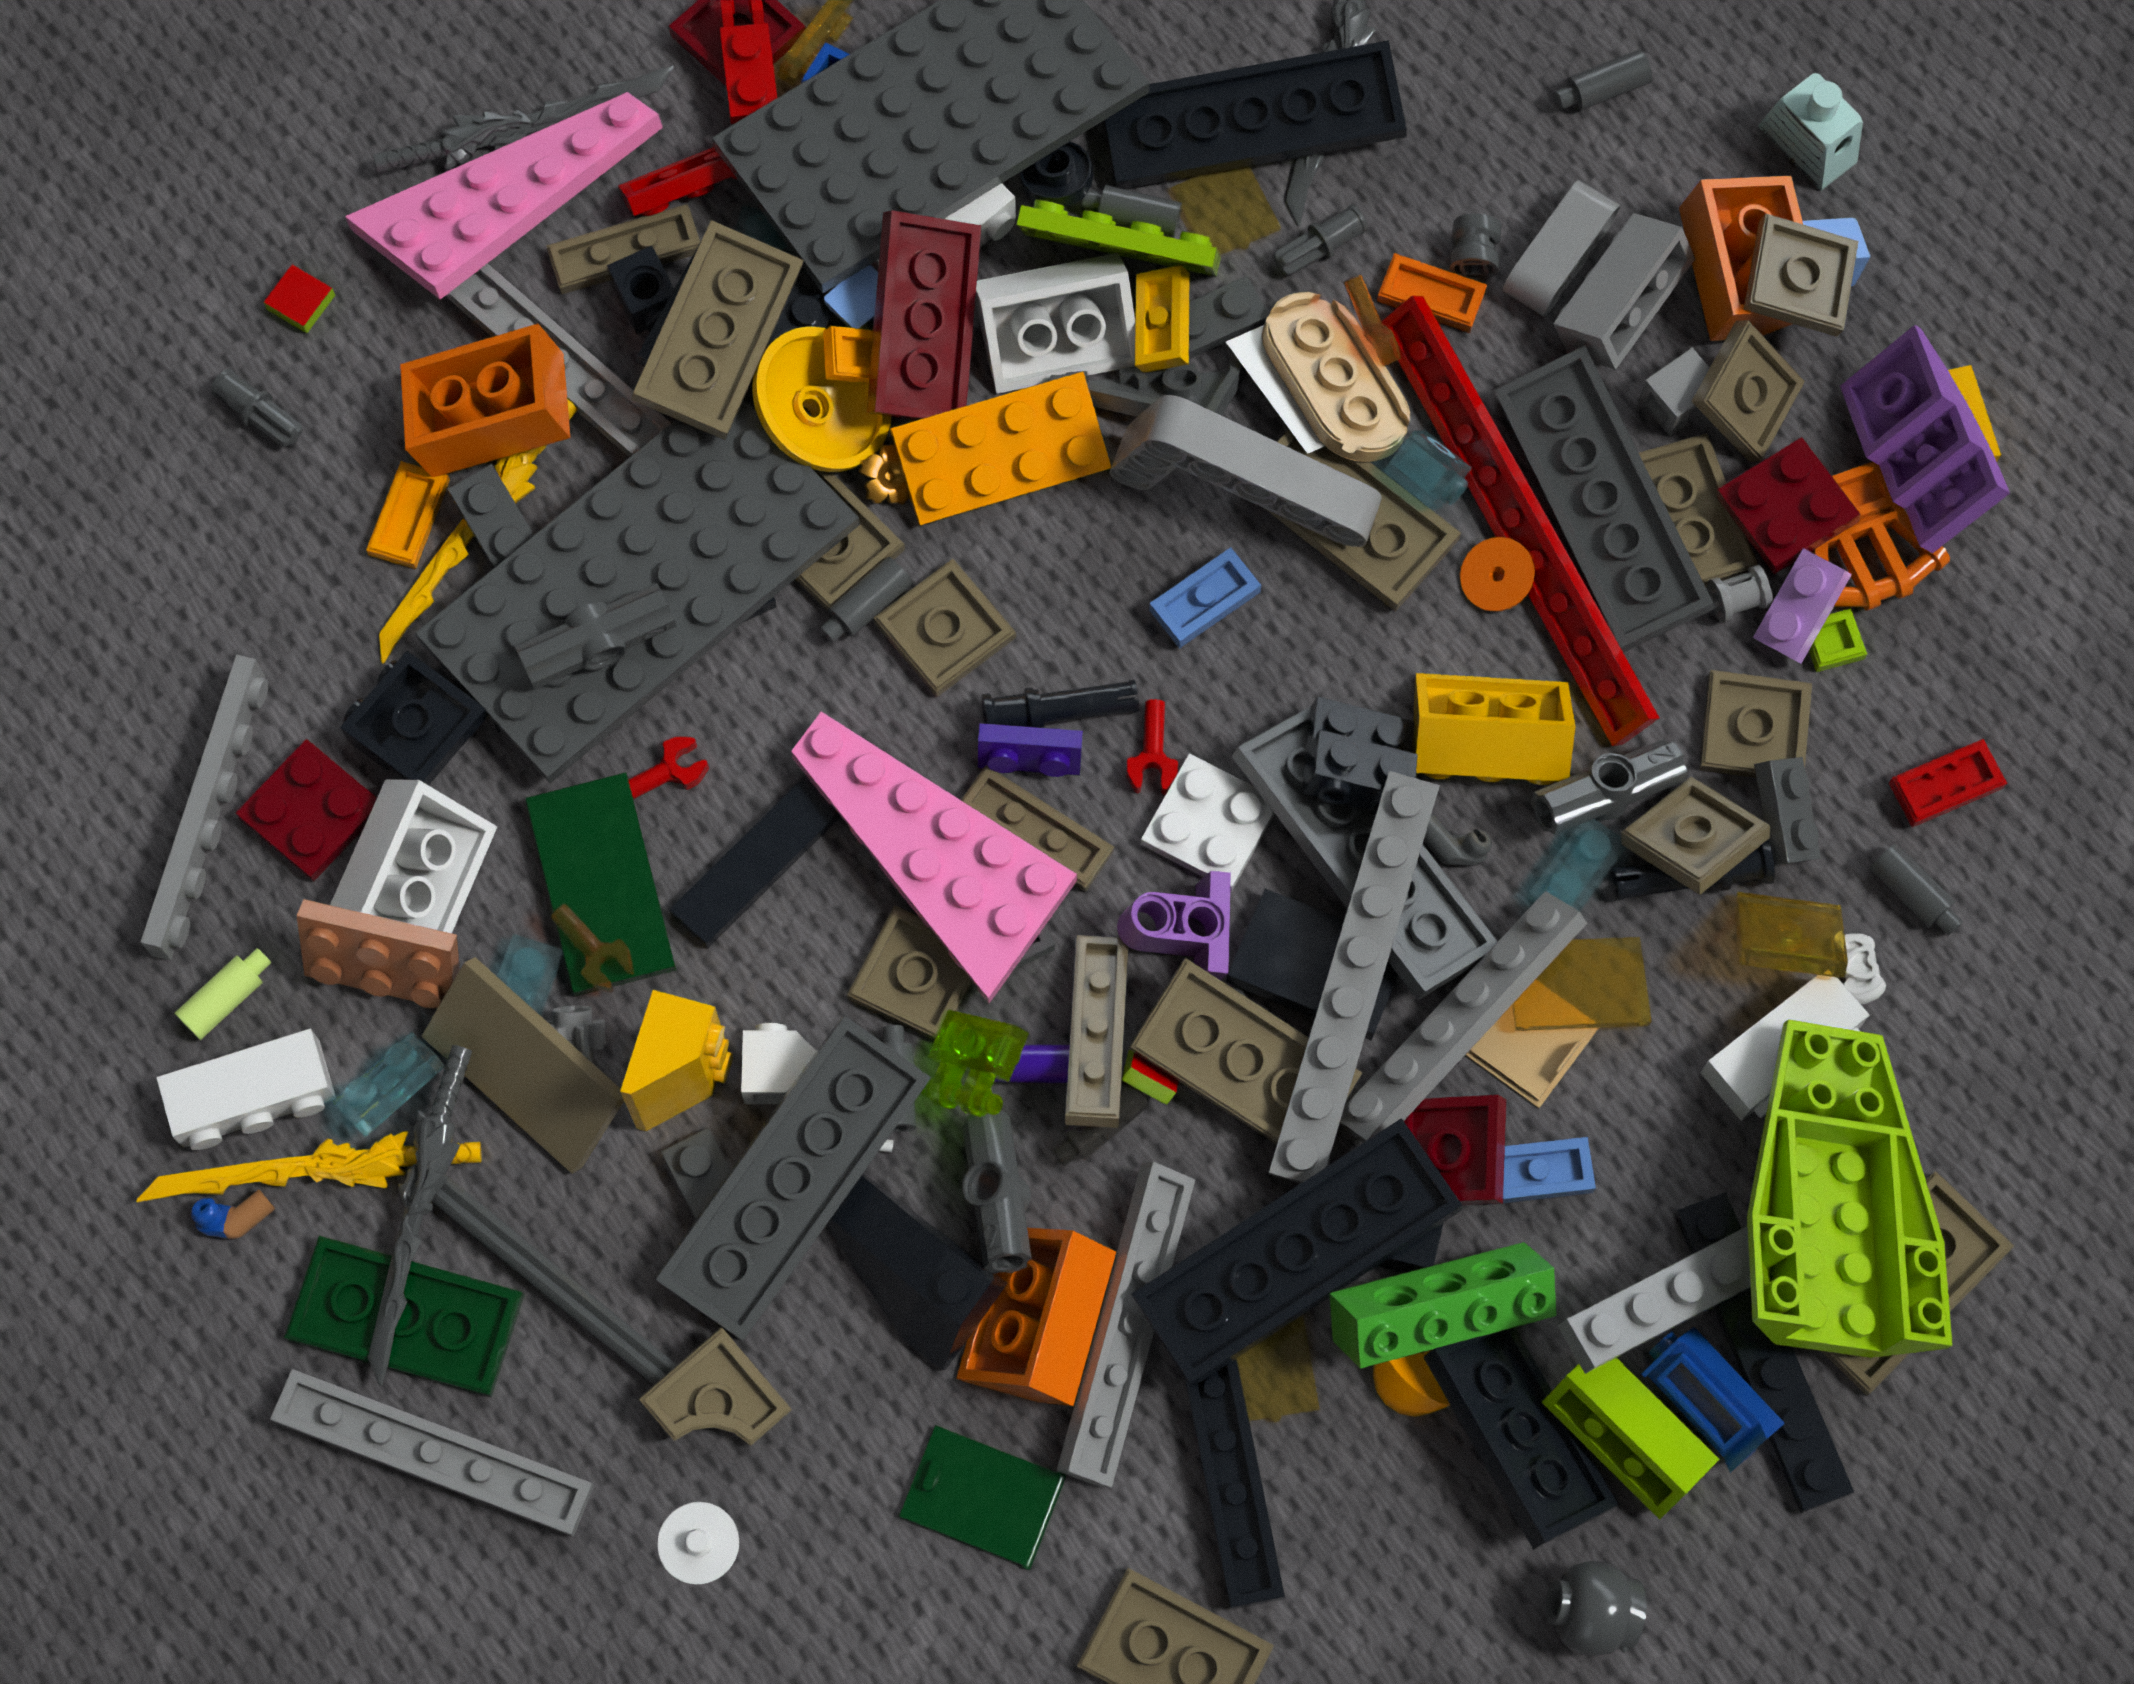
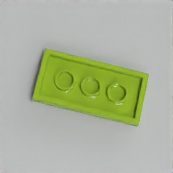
(1101, 234)

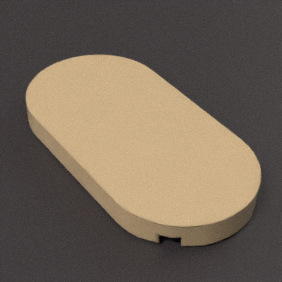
(1336, 377)

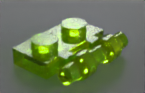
(983, 1049)

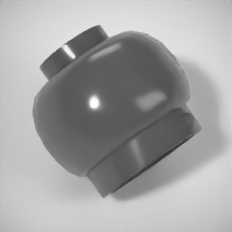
(1597, 1609)

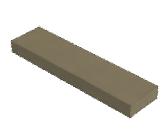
(1097, 1032)

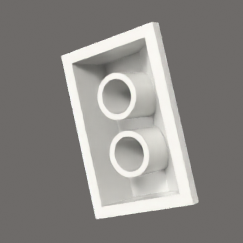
(1057, 321)
(415, 857)

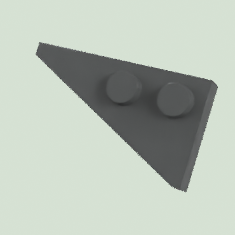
(1138, 390)

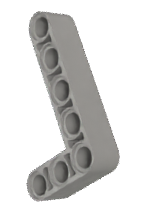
(1250, 465)

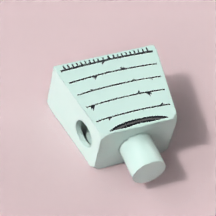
(1816, 130)

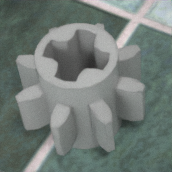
(579, 1029)

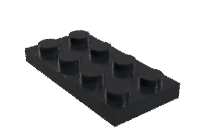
(1522, 1443)

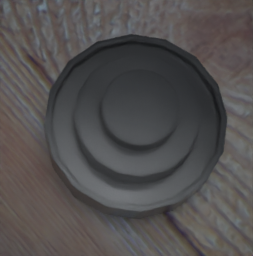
(1060, 176)

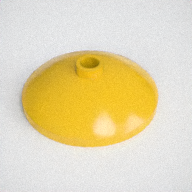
(839, 428)

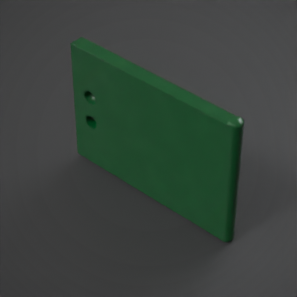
(982, 1497)

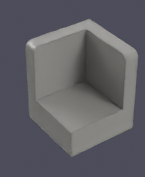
(1671, 390)

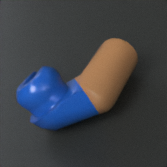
(230, 1221)

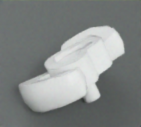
(1862, 970)

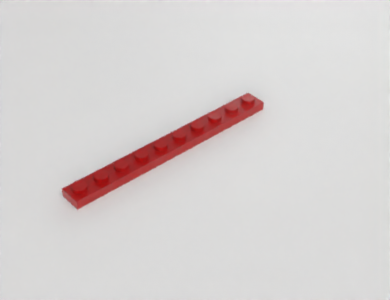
(1517, 515)

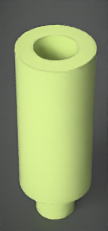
(222, 993)

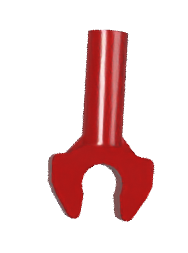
(1152, 753)
(669, 770)

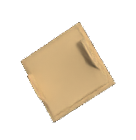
(1530, 1059)

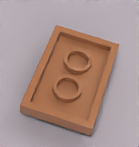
(376, 954)

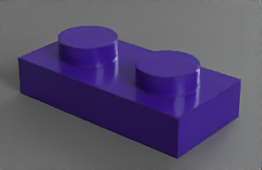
(1030, 749)

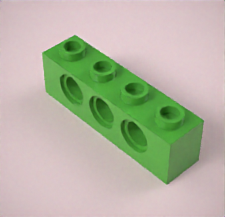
(1442, 1304)

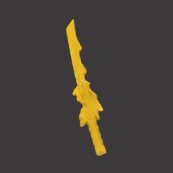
(514, 473)
(327, 1162)

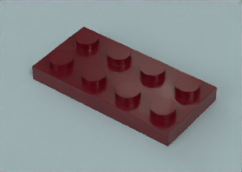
(923, 316)

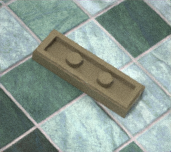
(585, 258)
(1039, 825)

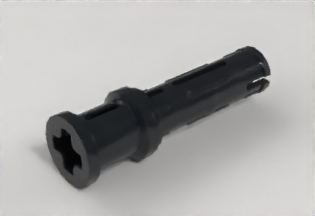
(1037, 709)
(1649, 879)

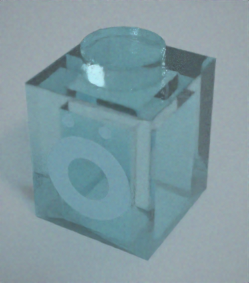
(1429, 470)

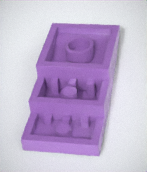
(1924, 439)

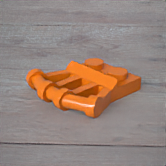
(1878, 512)

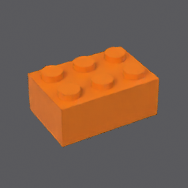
(484, 400)

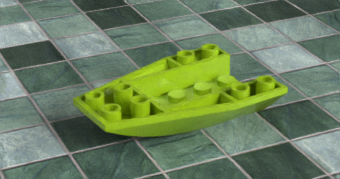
(1841, 1206)

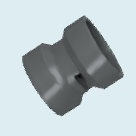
(1475, 246)

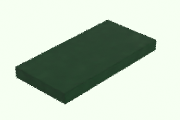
(603, 873)
(448, 1332)

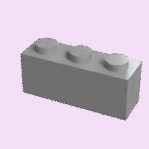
(1625, 289)

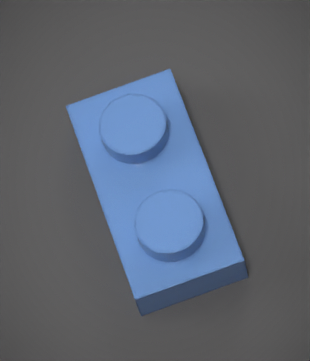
(1205, 597)
(1547, 1170)

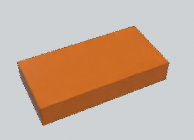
(1449, 295)

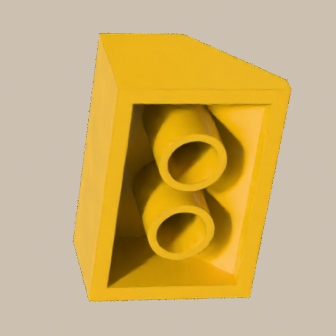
(1493, 728)
(674, 1059)

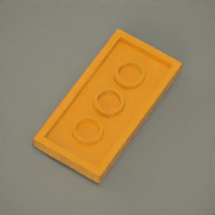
(1000, 448)

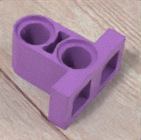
(1173, 932)

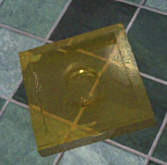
(1790, 935)

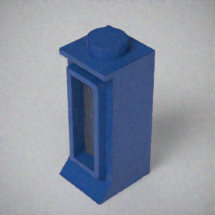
(1712, 1395)

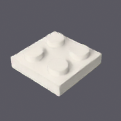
(1208, 821)

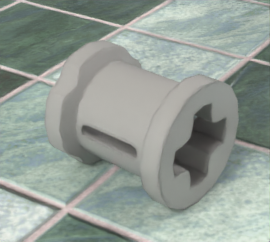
(1740, 593)

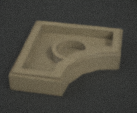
(717, 1390)

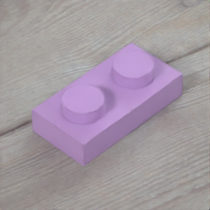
(1802, 605)

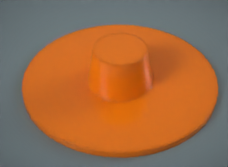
(1497, 574)

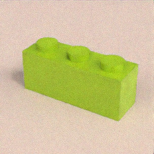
(1631, 1433)

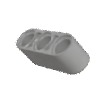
(1561, 248)

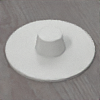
(698, 1543)

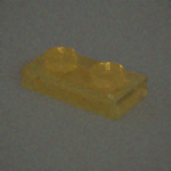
(829, 23)

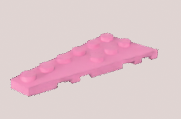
(479, 209)
(953, 865)

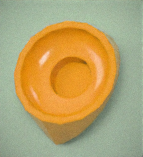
(1409, 1386)

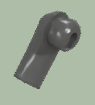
(1456, 849)

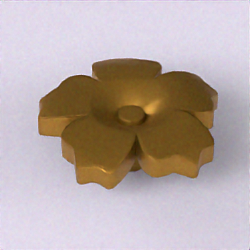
(886, 477)

